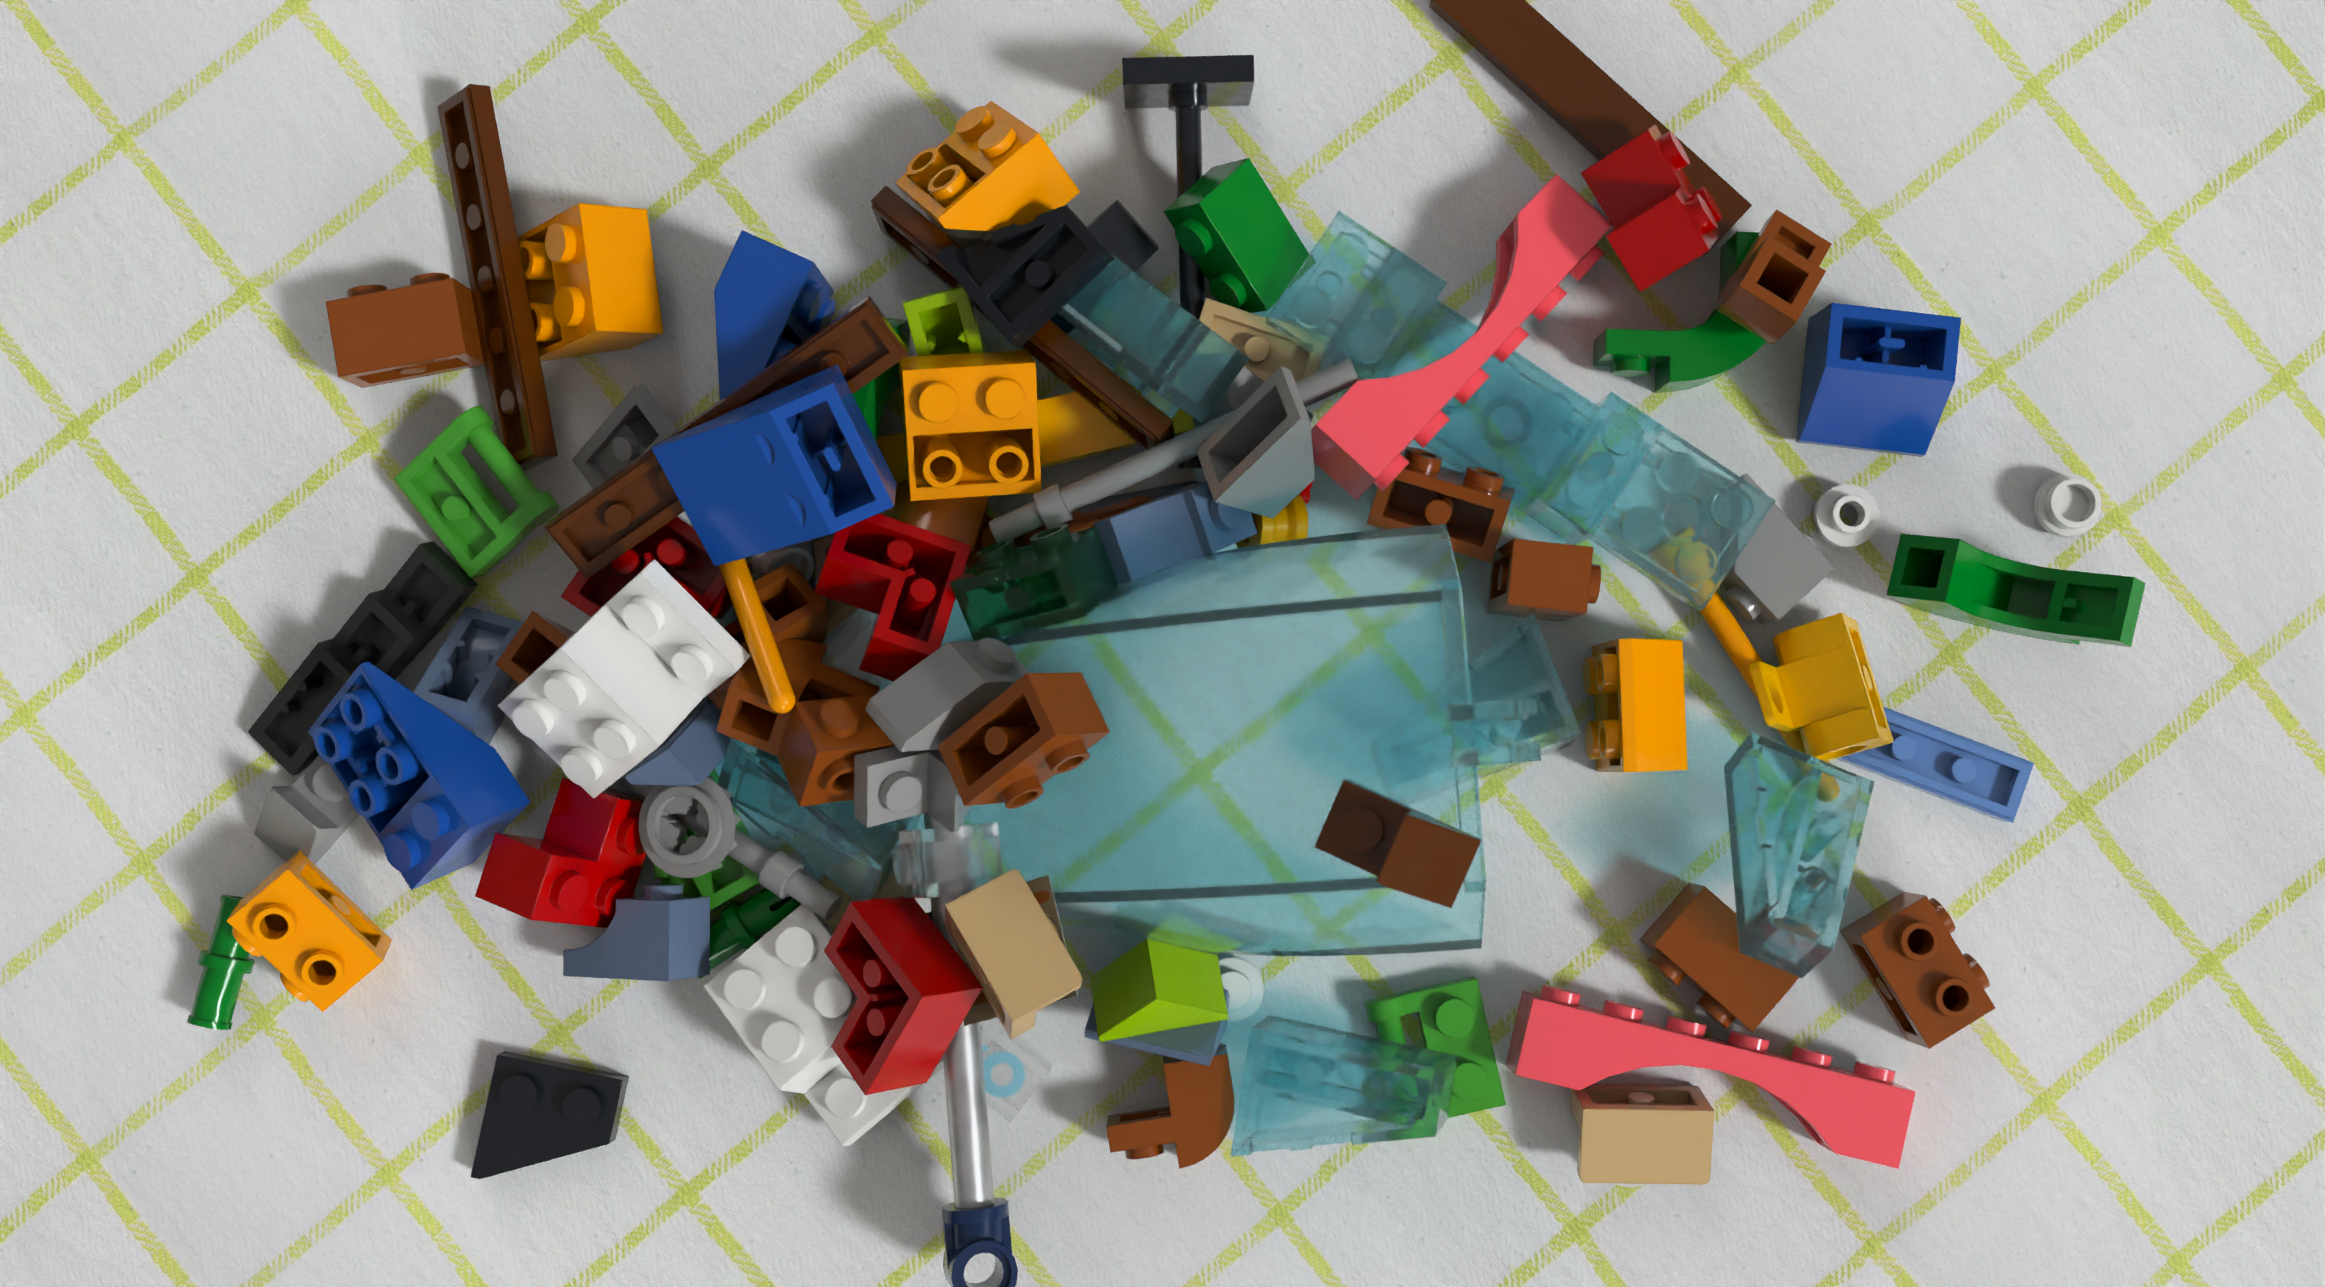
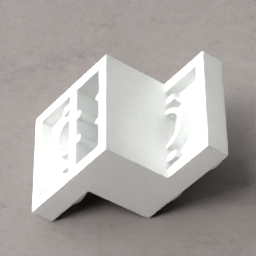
(624, 680)
(789, 1010)

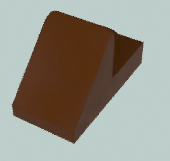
(1398, 844)

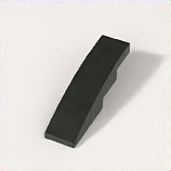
(384, 630)

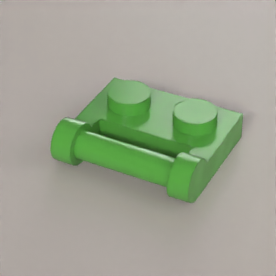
(462, 505)
(1451, 1023)

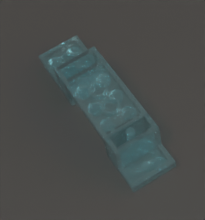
(1572, 462)

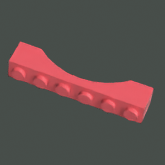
(1378, 418)
(1842, 1110)

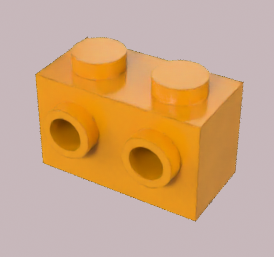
(308, 932)

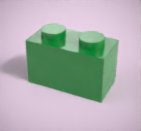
(1238, 236)

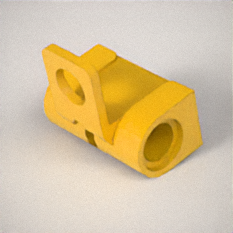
(1823, 689)

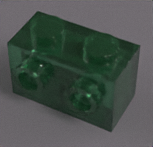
(1036, 583)

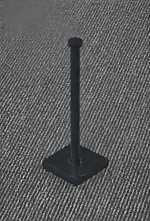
(1188, 88)

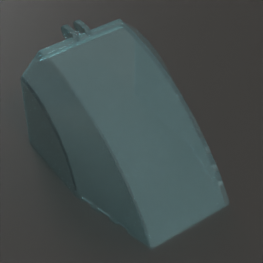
(1232, 721)

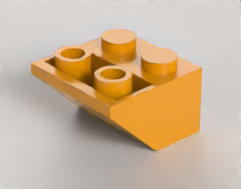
(987, 174)
(591, 281)
(970, 424)
(1636, 705)

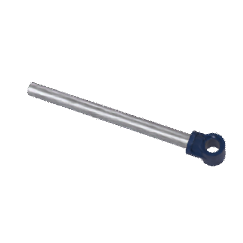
(976, 1219)

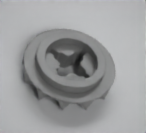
(665, 836)

